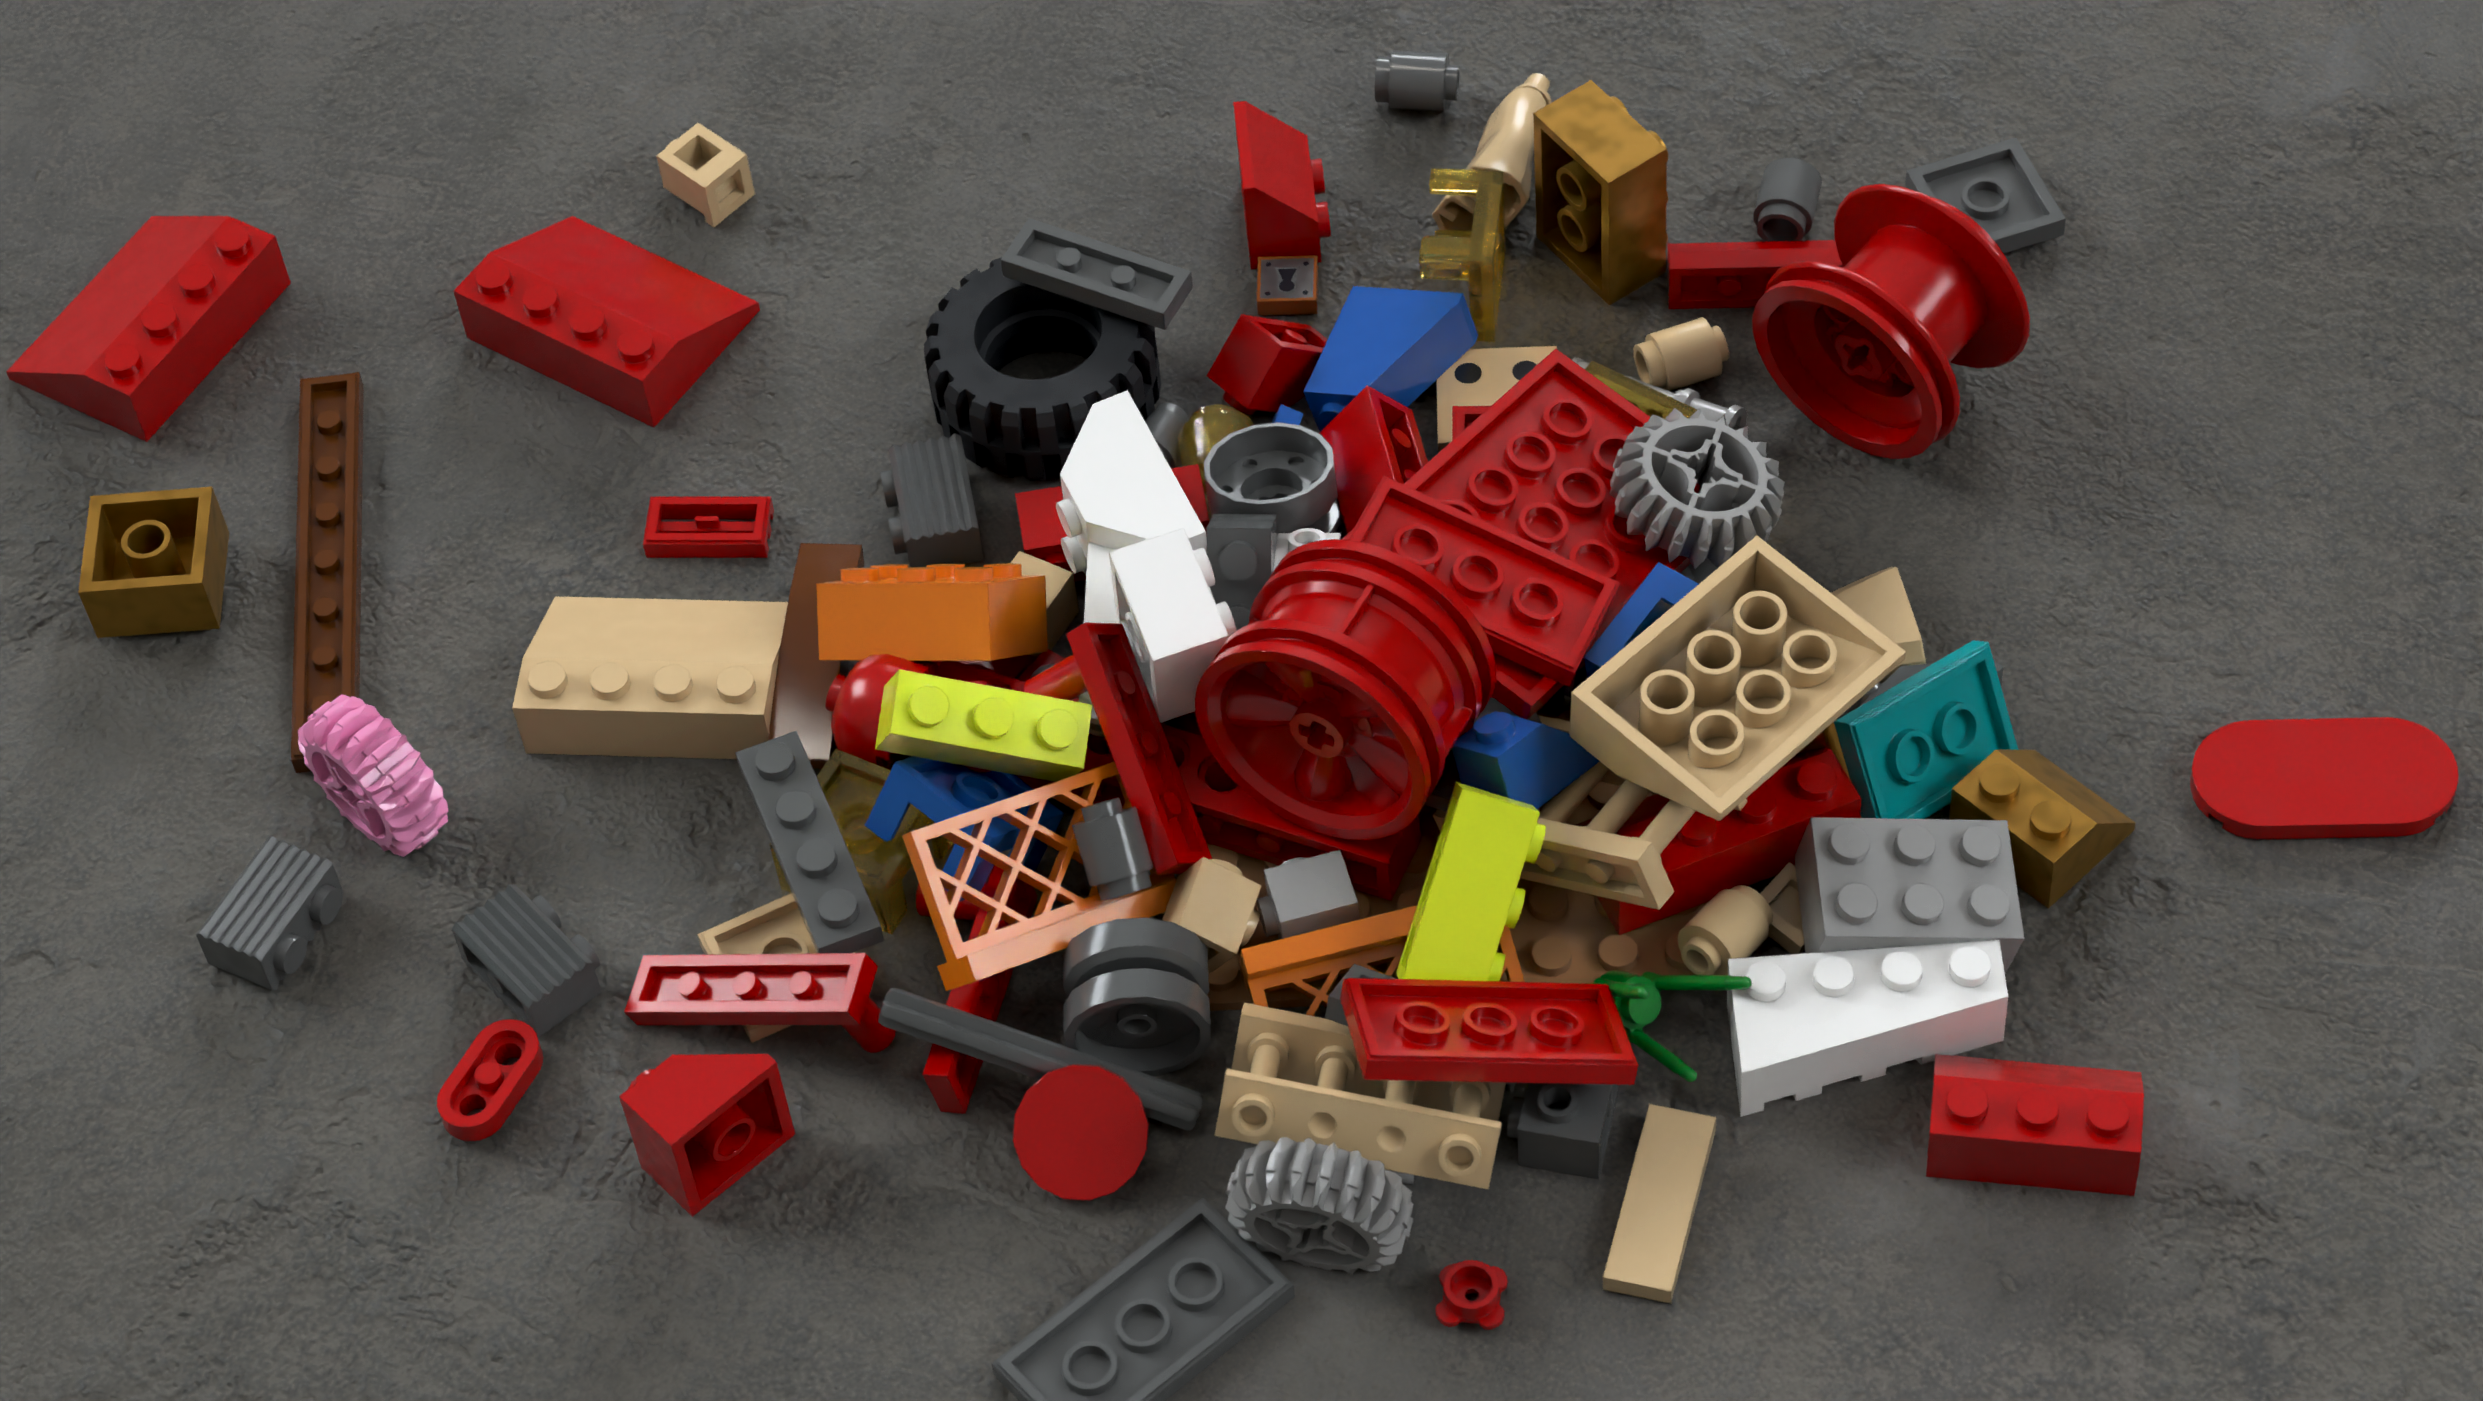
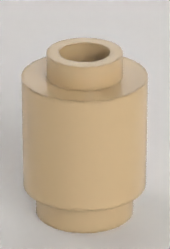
(1681, 355)
(1725, 929)

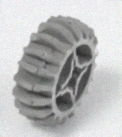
(1658, 479)
(1319, 1205)

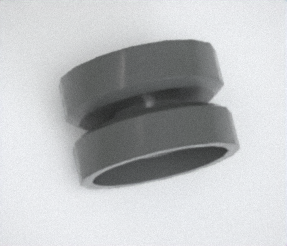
(1137, 994)

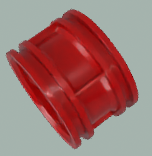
(1346, 689)

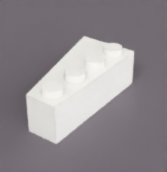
(1858, 1013)

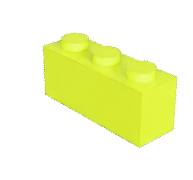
(983, 726)
(1472, 888)

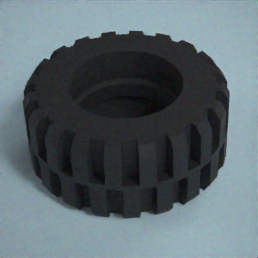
(1022, 421)

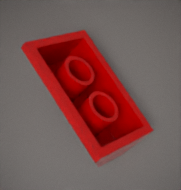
(2035, 1124)

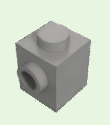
(1307, 896)

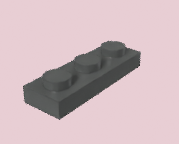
(1097, 273)

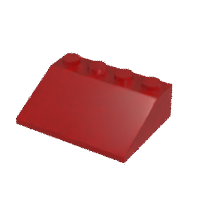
(601, 316)
(156, 320)

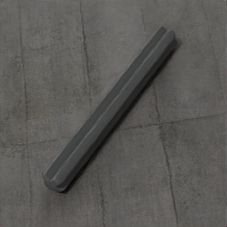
(1026, 1052)

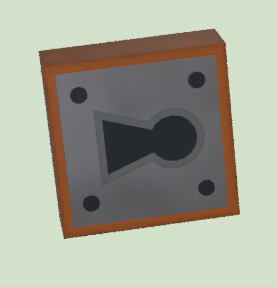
(1287, 285)

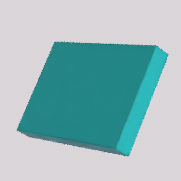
(1926, 735)

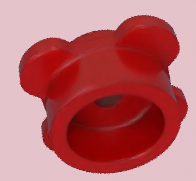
(1467, 1278)

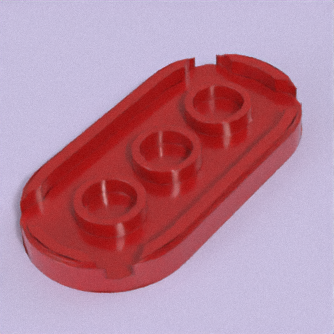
(2324, 778)

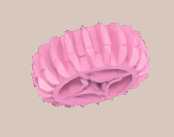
(373, 775)

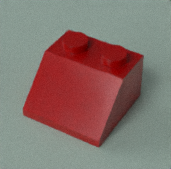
(1279, 187)
(706, 1122)

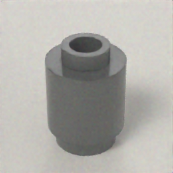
(1416, 80)
(1787, 200)
(1113, 849)

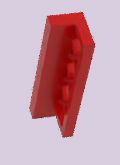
(1734, 271)

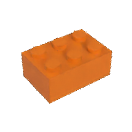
(932, 613)

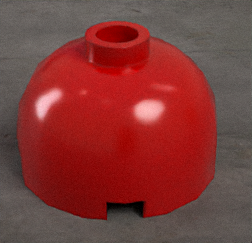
(858, 702)

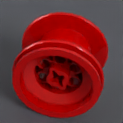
(1875, 340)

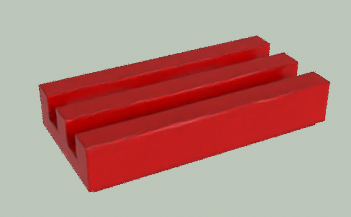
(707, 535)

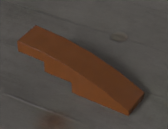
(801, 677)

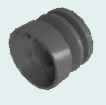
(1275, 472)

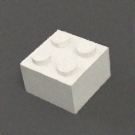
(1169, 616)

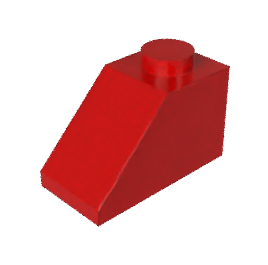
(1266, 363)

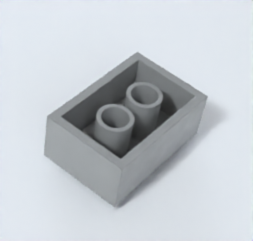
(1907, 884)

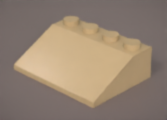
(650, 677)
(1729, 683)

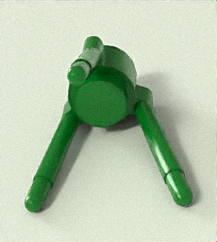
(1640, 1004)

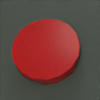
(1081, 1131)

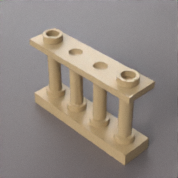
(1594, 856)
(1304, 1081)

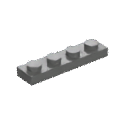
(809, 846)

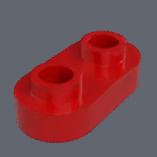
(485, 1084)

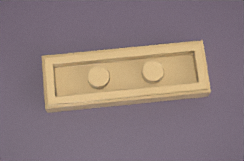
(1659, 1203)

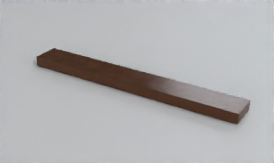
(327, 547)

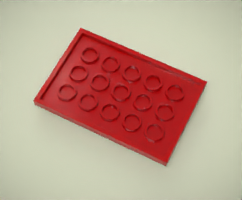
(1544, 473)

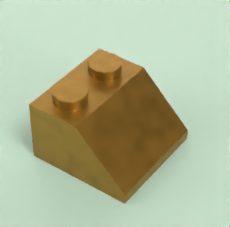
(2052, 819)

